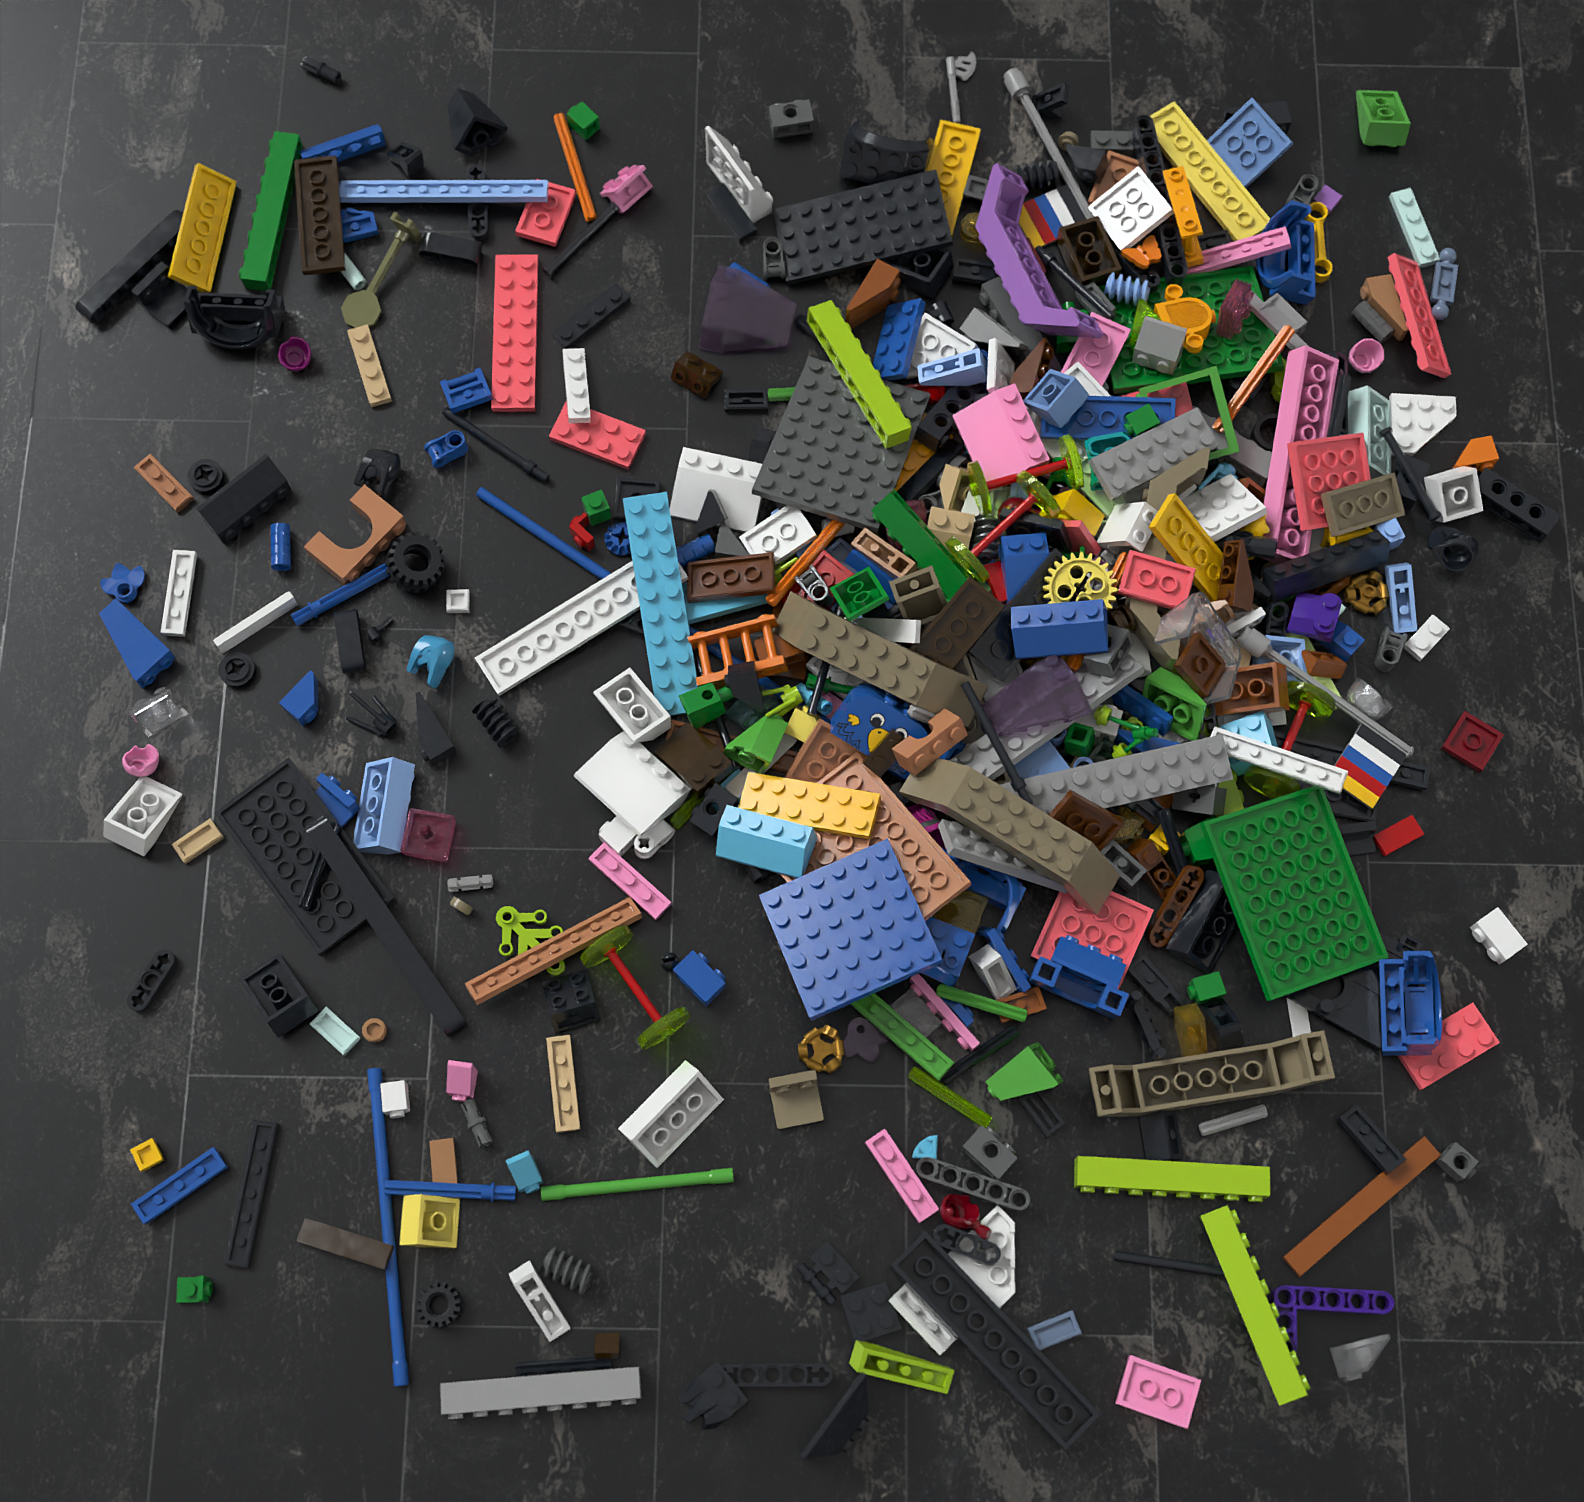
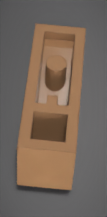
(1382, 296)
(883, 554)

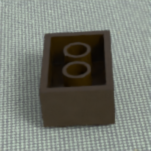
(1088, 251)

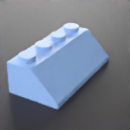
(383, 806)

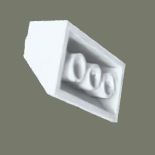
(671, 1113)

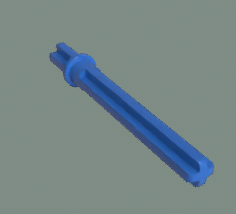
(339, 595)
(450, 1190)

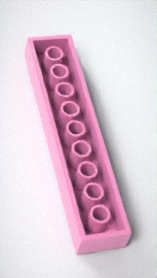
(1301, 417)

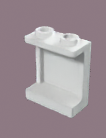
(1127, 527)

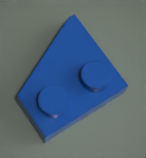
(358, 224)

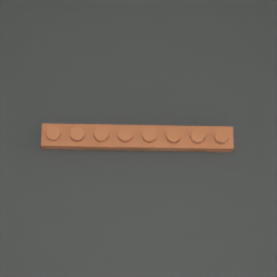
(552, 951)

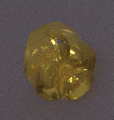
(968, 228)

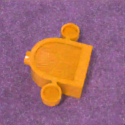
(1186, 313)

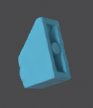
(525, 1172)

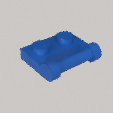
(466, 395)

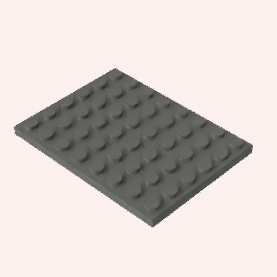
(828, 452)

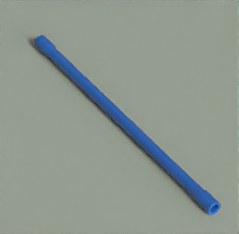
(399, 1365)

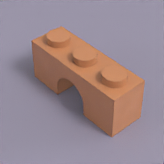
(917, 754)

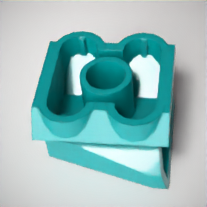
(1099, 445)

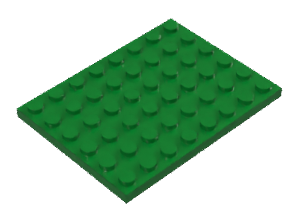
(1232, 356)
(1294, 891)

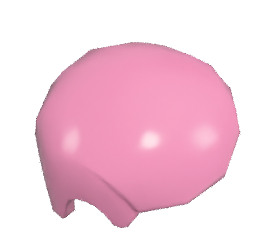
(1366, 355)
(141, 761)

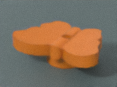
(1144, 254)

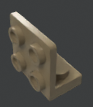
(796, 1099)

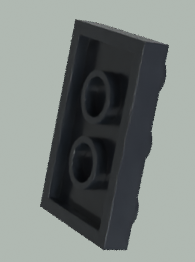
(1033, 523)

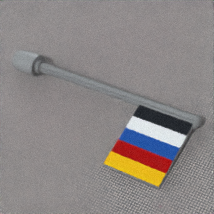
(1063, 206)
(1372, 752)

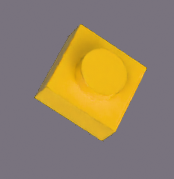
(147, 1154)

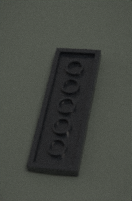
(996, 646)

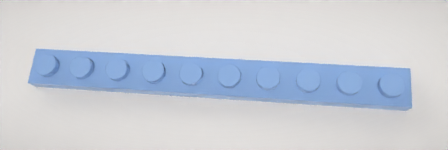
(443, 191)

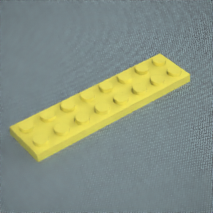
(1208, 174)

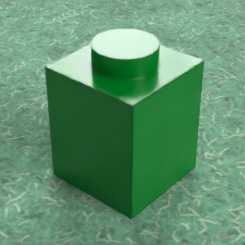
(583, 120)
(1140, 421)
(596, 507)
(1079, 740)
(1206, 988)

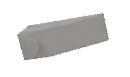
(982, 328)

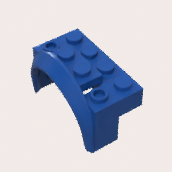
(1299, 280)
(1000, 894)
(956, 945)
(1422, 1005)

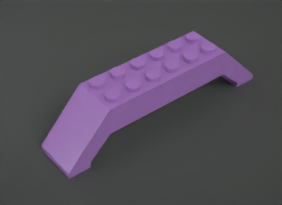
(1017, 263)

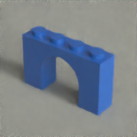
(1100, 999)

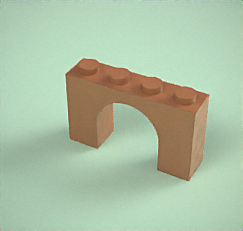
(348, 563)

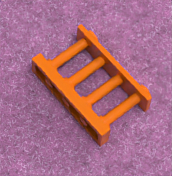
(770, 666)

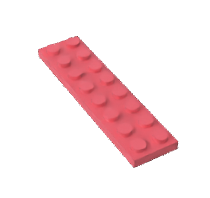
(515, 333)

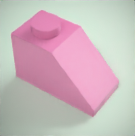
(461, 1080)

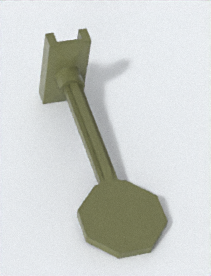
(363, 306)

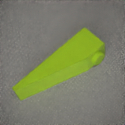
(900, 1367)

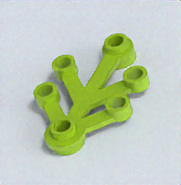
(527, 937)

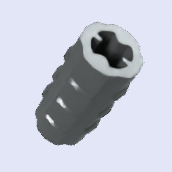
(1373, 321)

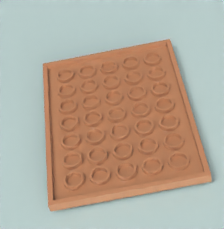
(925, 865)

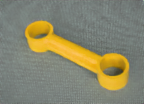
(1320, 254)

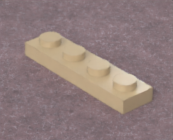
(369, 365)
(563, 1084)

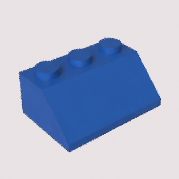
(1088, 962)

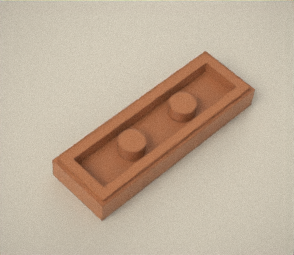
(163, 483)

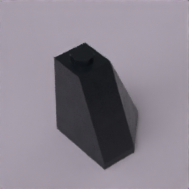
(473, 123)

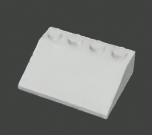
(737, 176)
(726, 475)
(633, 783)

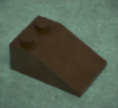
(694, 759)

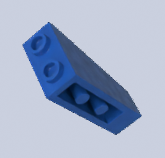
(139, 648)

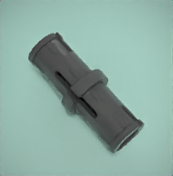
(476, 1123)

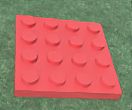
(1323, 467)
(1114, 929)

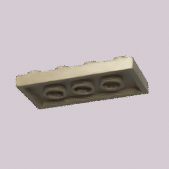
(1362, 504)

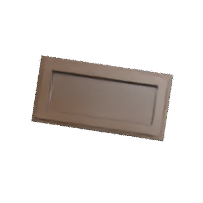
(443, 1161)

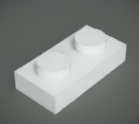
(1426, 637)

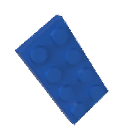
(898, 339)

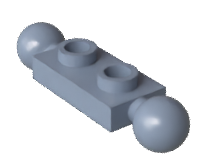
(1444, 283)

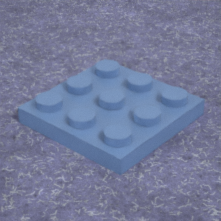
(1249, 142)

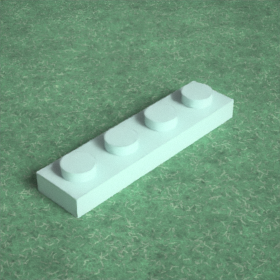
(1414, 227)

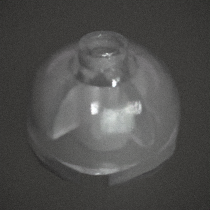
(1367, 700)

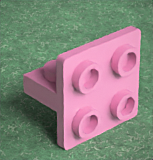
(627, 187)

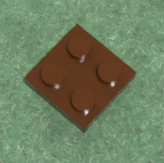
(1200, 665)

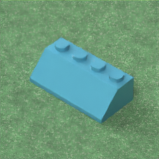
(765, 842)

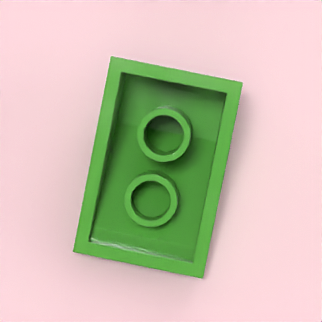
(1382, 118)
(1177, 699)

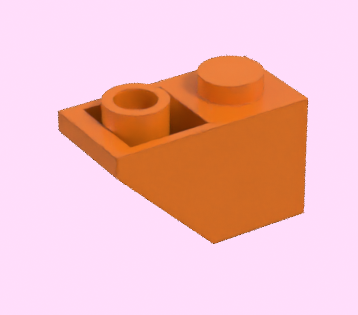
(1479, 454)

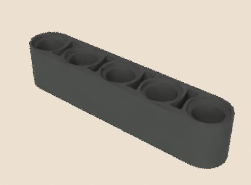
(984, 1183)

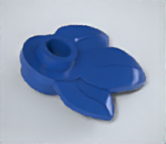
(122, 580)

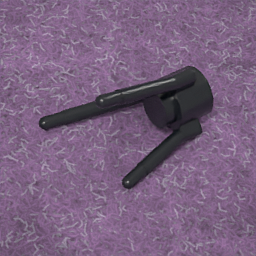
(383, 724)

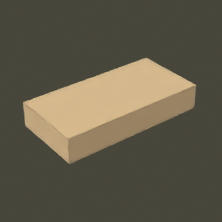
(197, 841)

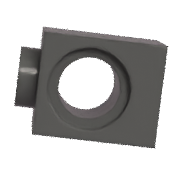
(1446, 1162)

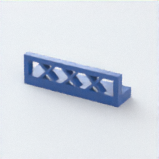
(348, 145)

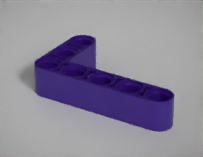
(1320, 1304)

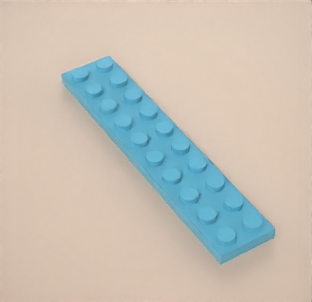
(660, 599)

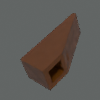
(1033, 368)
(1236, 578)
(1158, 874)

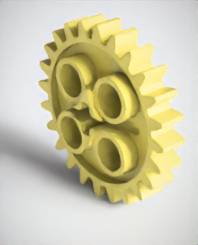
(1062, 579)

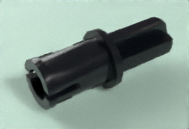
(321, 70)

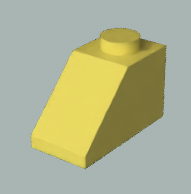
(801, 724)

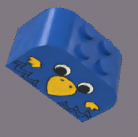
(869, 715)

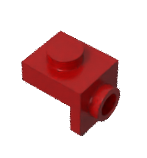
(581, 536)

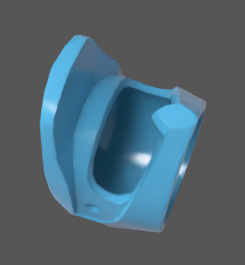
(436, 653)

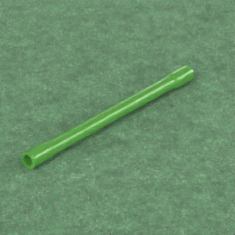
(715, 1176)

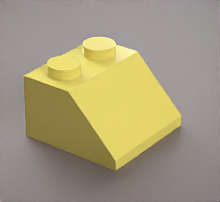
(429, 1221)

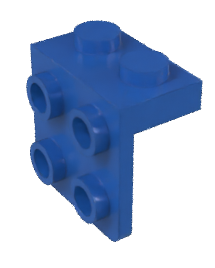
(339, 803)

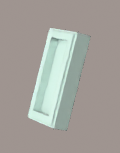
(335, 1031)

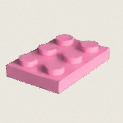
(1158, 1392)

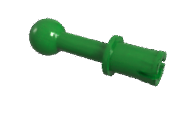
(832, 686)

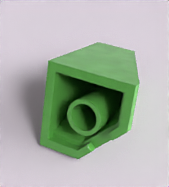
(757, 744)
(1024, 1074)

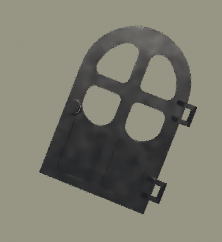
(1359, 1004)

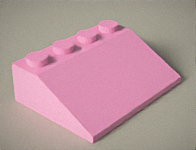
(1001, 434)

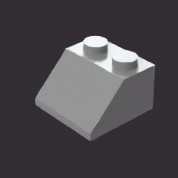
(1159, 345)

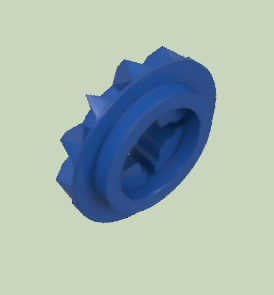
(612, 541)

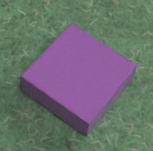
(1328, 197)

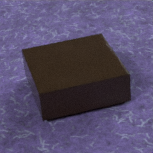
(606, 1345)

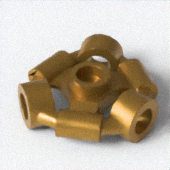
(1367, 592)
(822, 1049)

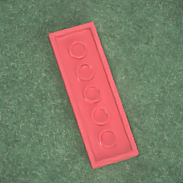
(1419, 316)

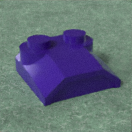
(1315, 616)

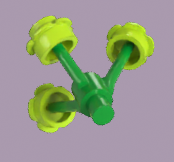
(1139, 732)

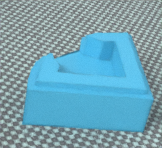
(926, 1148)

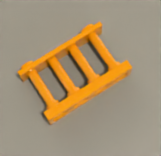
(1185, 214)

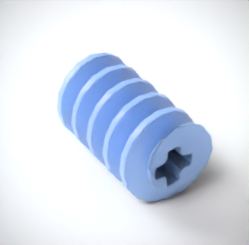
(1126, 289)

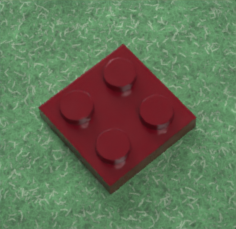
(1472, 741)

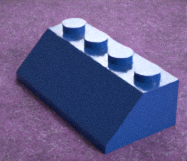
(1060, 629)

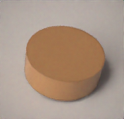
(374, 1030)

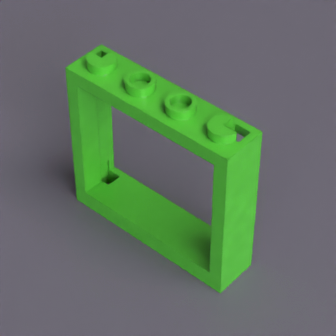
(1220, 401)

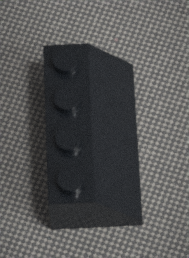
(244, 499)
(1204, 926)

